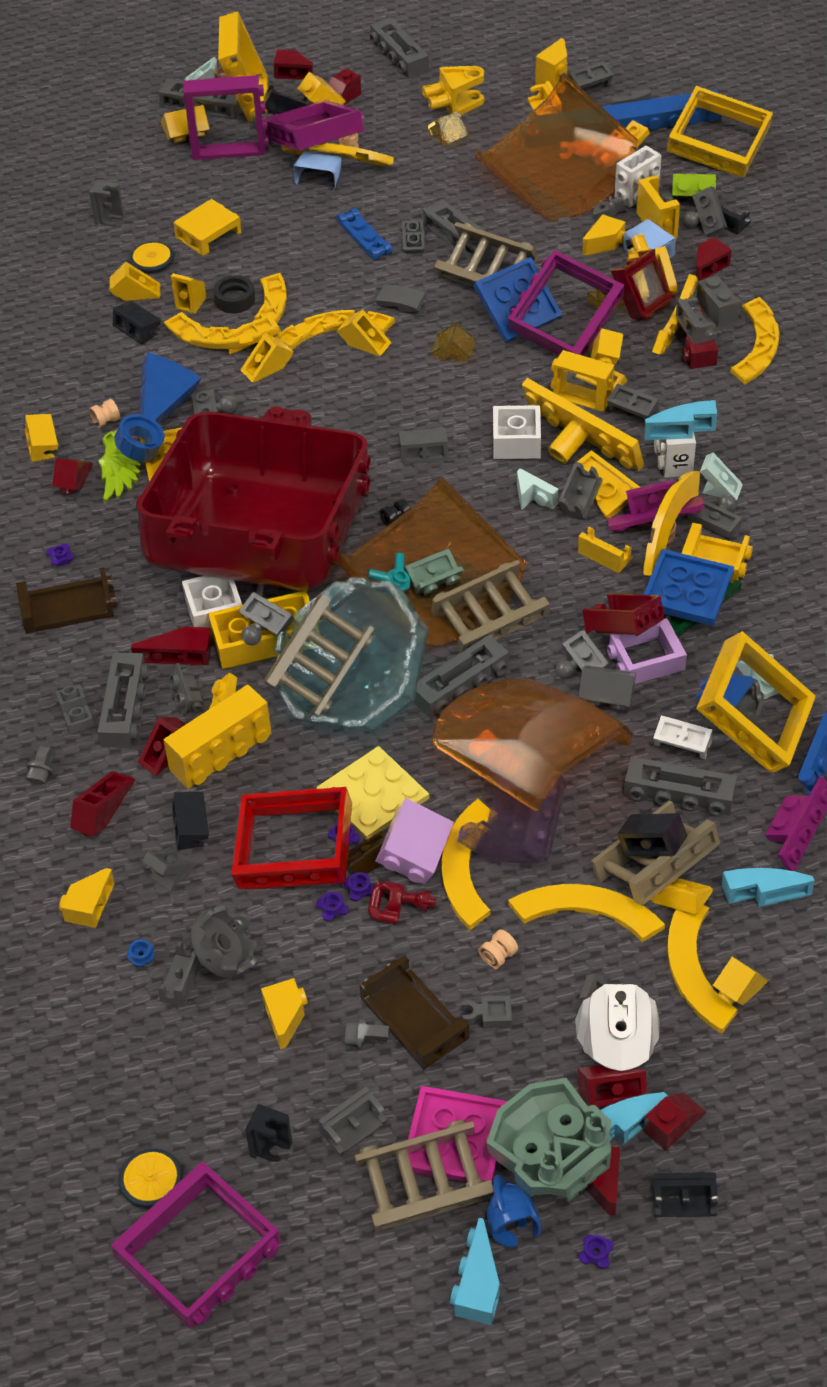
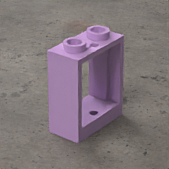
(670, 663)

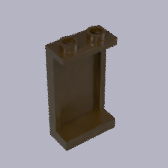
(66, 603)
(413, 1013)

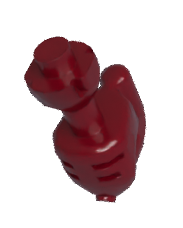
(397, 896)

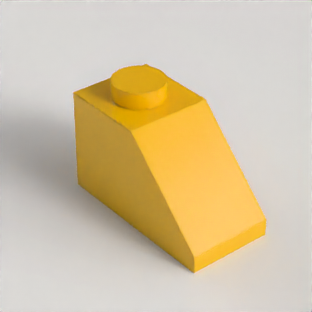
(318, 90)
(604, 235)
(133, 284)
(188, 293)
(362, 333)
(606, 346)
(266, 358)
(87, 899)
(738, 982)
(284, 1008)

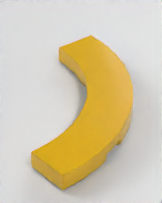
(346, 151)
(274, 301)
(326, 322)
(667, 334)
(220, 337)
(765, 345)
(666, 515)
(456, 871)
(587, 900)
(688, 972)

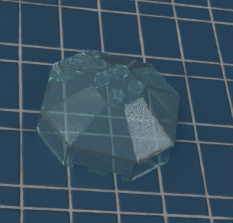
(381, 676)

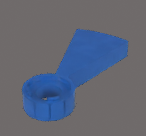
(162, 391)

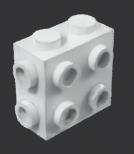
(637, 166)

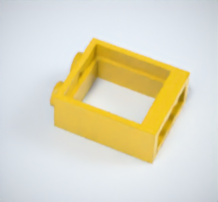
(587, 367)

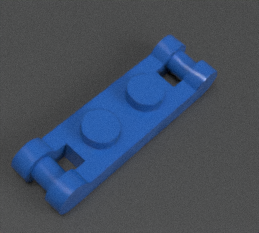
(364, 234)
(816, 759)

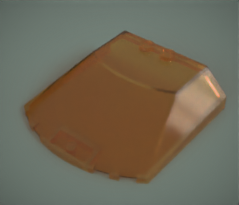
(561, 153)
(432, 525)
(523, 734)

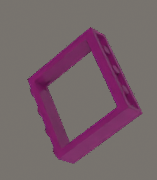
(218, 87)
(314, 125)
(581, 272)
(170, 1206)

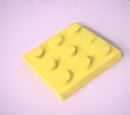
(376, 791)

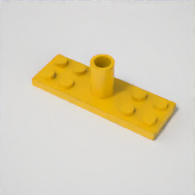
(581, 427)

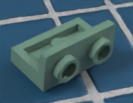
(433, 572)

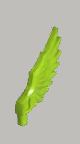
(117, 469)

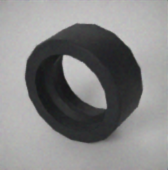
(237, 304)

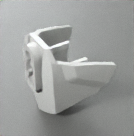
(598, 1032)

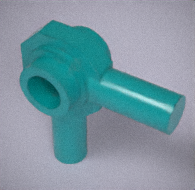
(396, 576)

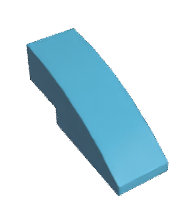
(682, 421)
(765, 885)
(629, 1115)

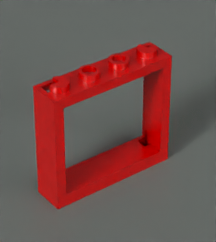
(292, 872)

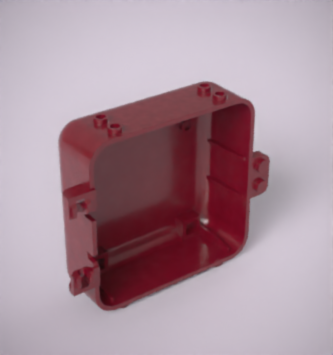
(254, 498)

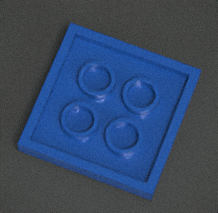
(502, 292)
(690, 586)

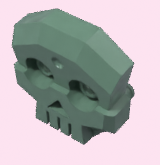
(534, 1122)

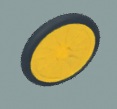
(151, 256)
(149, 1176)

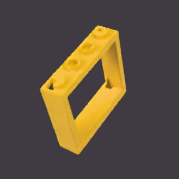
(236, 42)
(712, 155)
(735, 724)

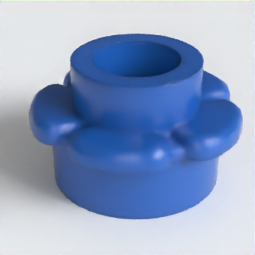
(137, 947)

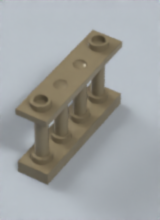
(468, 274)
(510, 621)
(293, 654)
(658, 871)
(446, 1197)

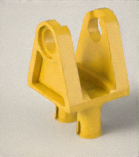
(453, 89)
(662, 256)

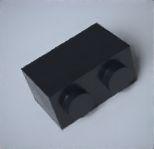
(652, 834)

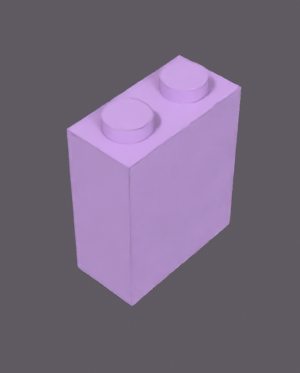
(414, 841)

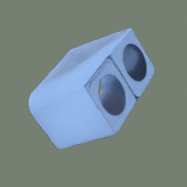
(318, 161)
(654, 236)

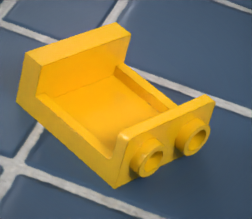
(653, 208)
(205, 225)
(718, 550)

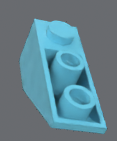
(479, 1287)

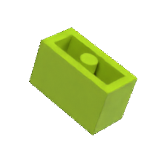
(688, 184)

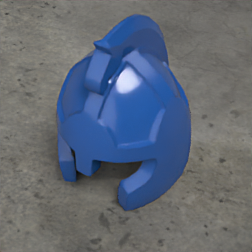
(509, 1205)

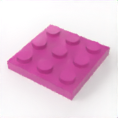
(441, 1107)

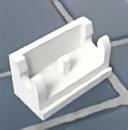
(683, 735)

